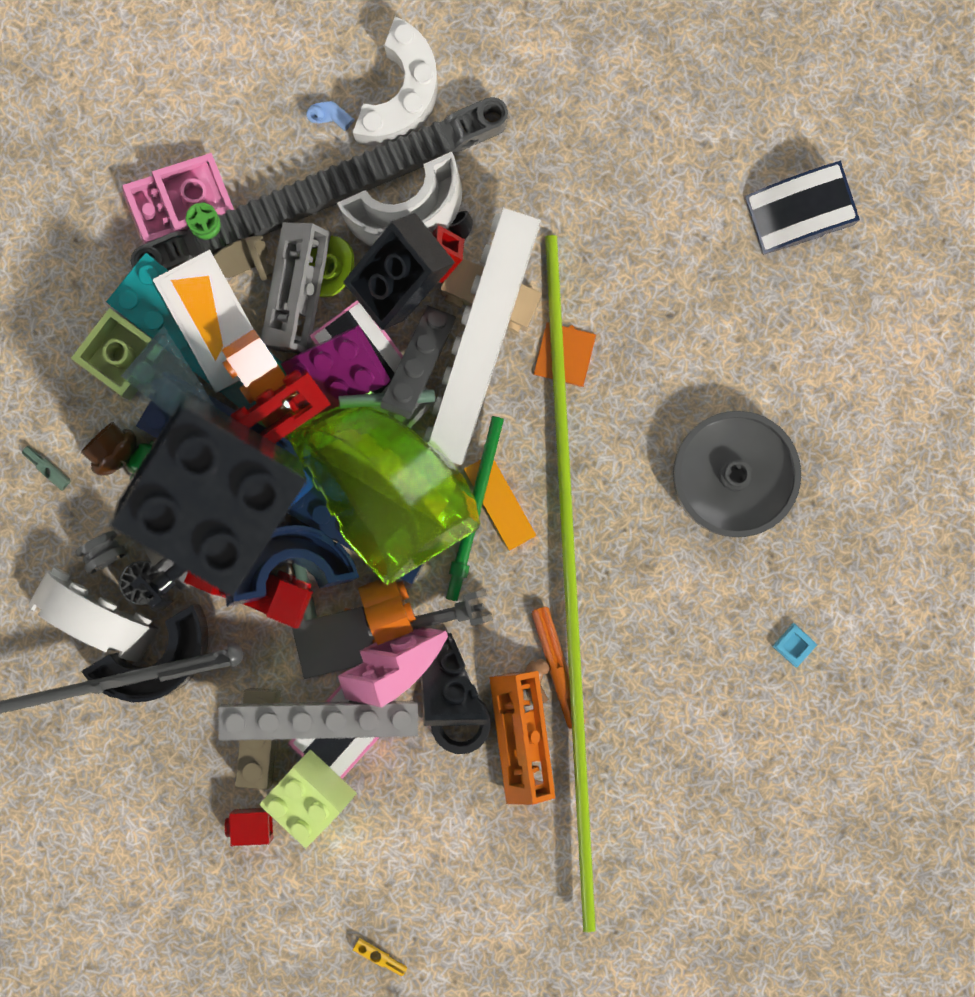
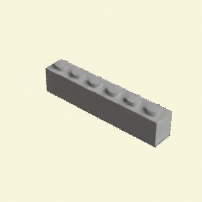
(317, 720)

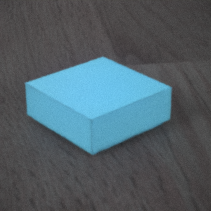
(794, 645)

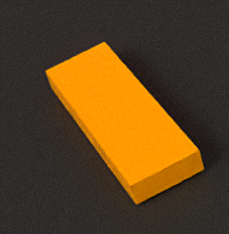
(503, 507)

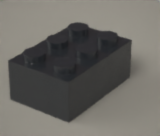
(398, 271)

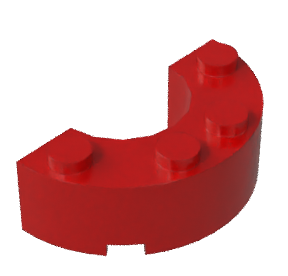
(284, 599)

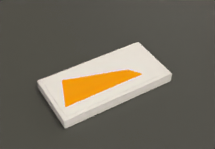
(205, 313)

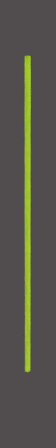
(570, 586)

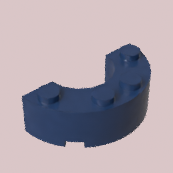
(299, 546)

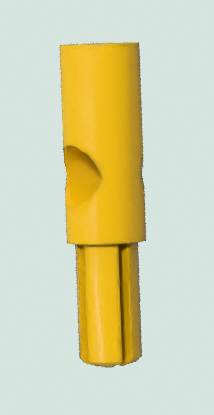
(365, 949)

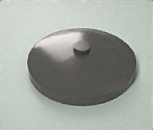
(737, 474)

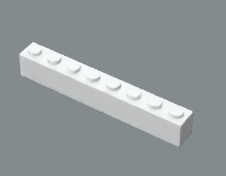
(483, 334)

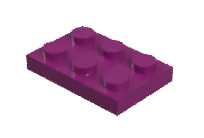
(341, 366)

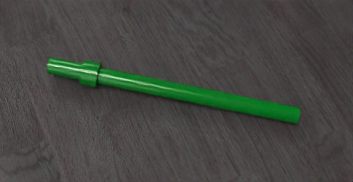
(459, 568)

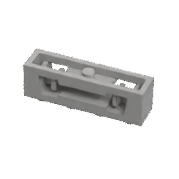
(295, 287)

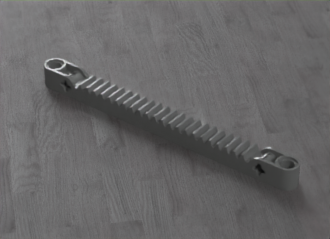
(335, 184)

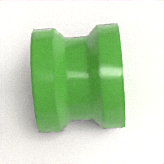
(199, 215)

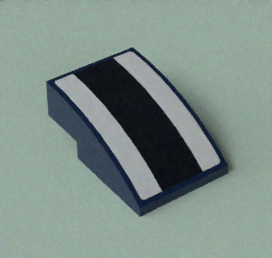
(802, 208)

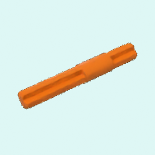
(555, 658)

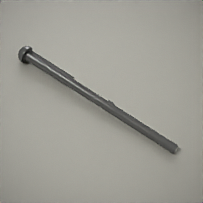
(166, 671)

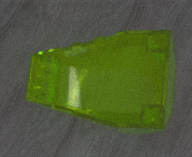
(386, 488)

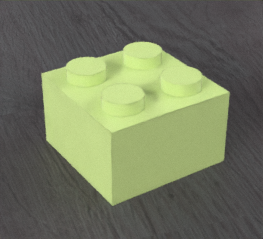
(111, 350)
(308, 799)

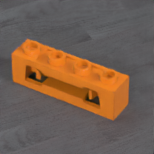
(522, 738)

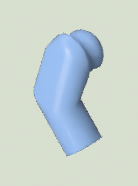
(329, 112)

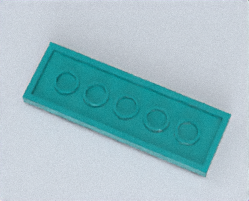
(144, 306)

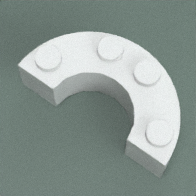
(415, 99)
(434, 204)
(91, 620)

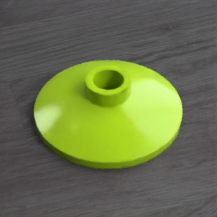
(337, 266)

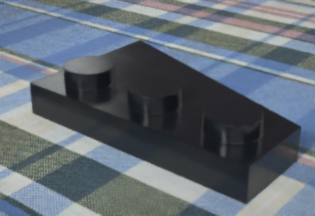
(448, 692)

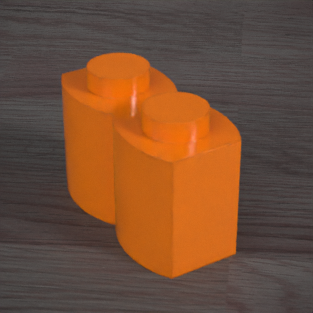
(386, 610)

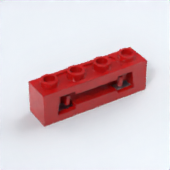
(271, 400)

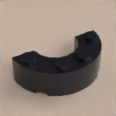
(186, 639)

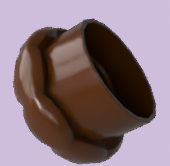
(110, 449)

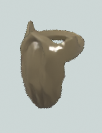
(243, 256)

